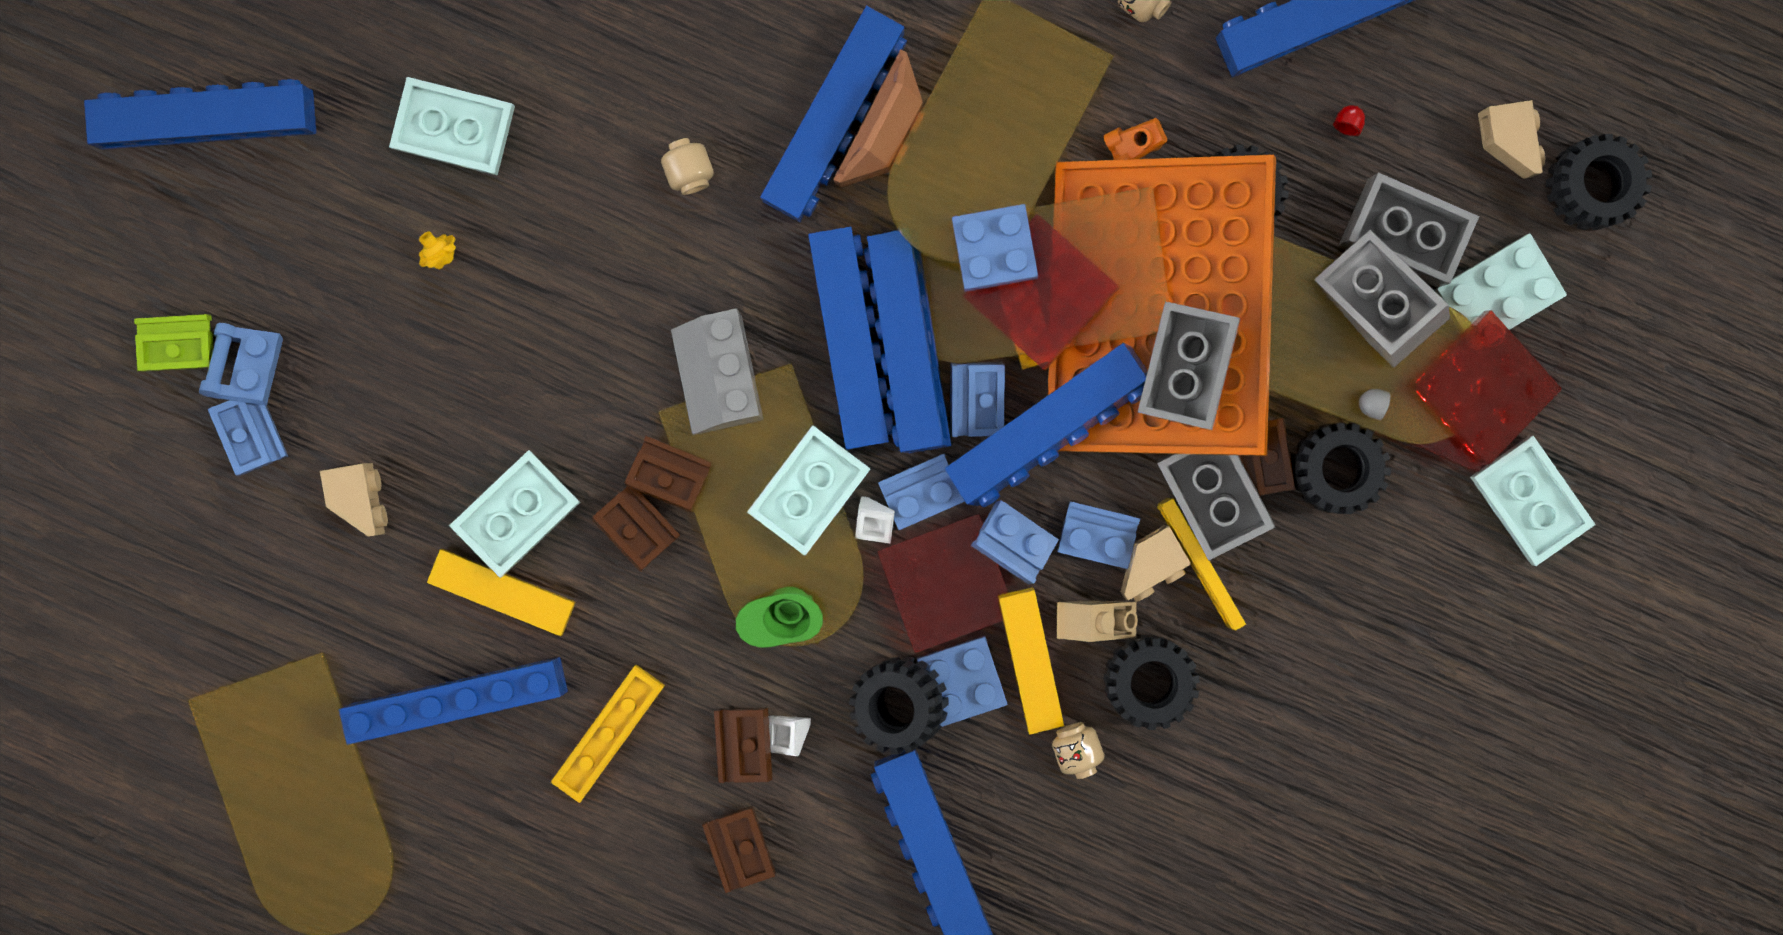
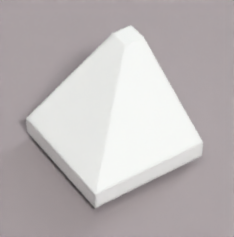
(874, 521)
(788, 734)

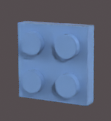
(994, 247)
(968, 677)

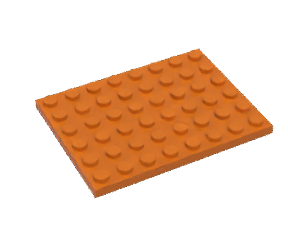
(1216, 259)

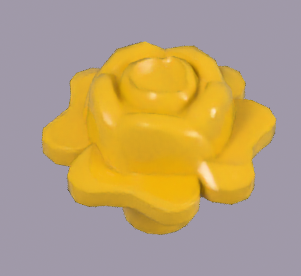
(436, 250)

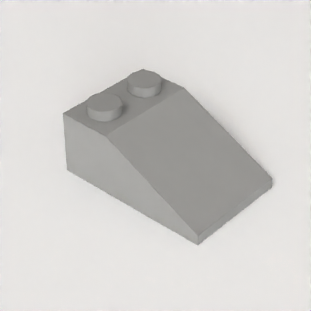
(1383, 298)

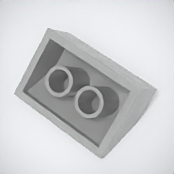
(1188, 365)
(716, 372)

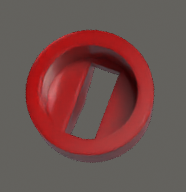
(1350, 120)

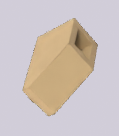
(1512, 137)
(354, 497)
(1152, 561)
(1096, 620)

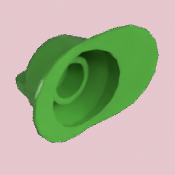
(779, 619)

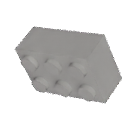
(1414, 225)
(1216, 500)

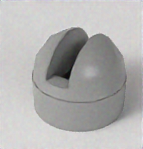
(1375, 403)

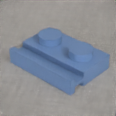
(976, 398)
(247, 435)
(920, 492)
(1098, 535)
(1014, 542)

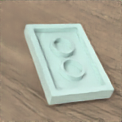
(452, 126)
(1509, 282)
(808, 490)
(1532, 500)
(514, 514)

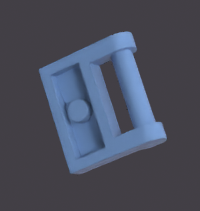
(253, 365)

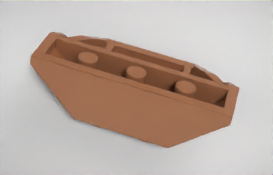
(884, 127)

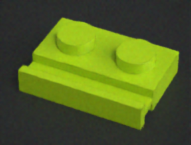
(173, 342)

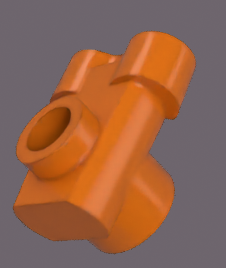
(1128, 144)

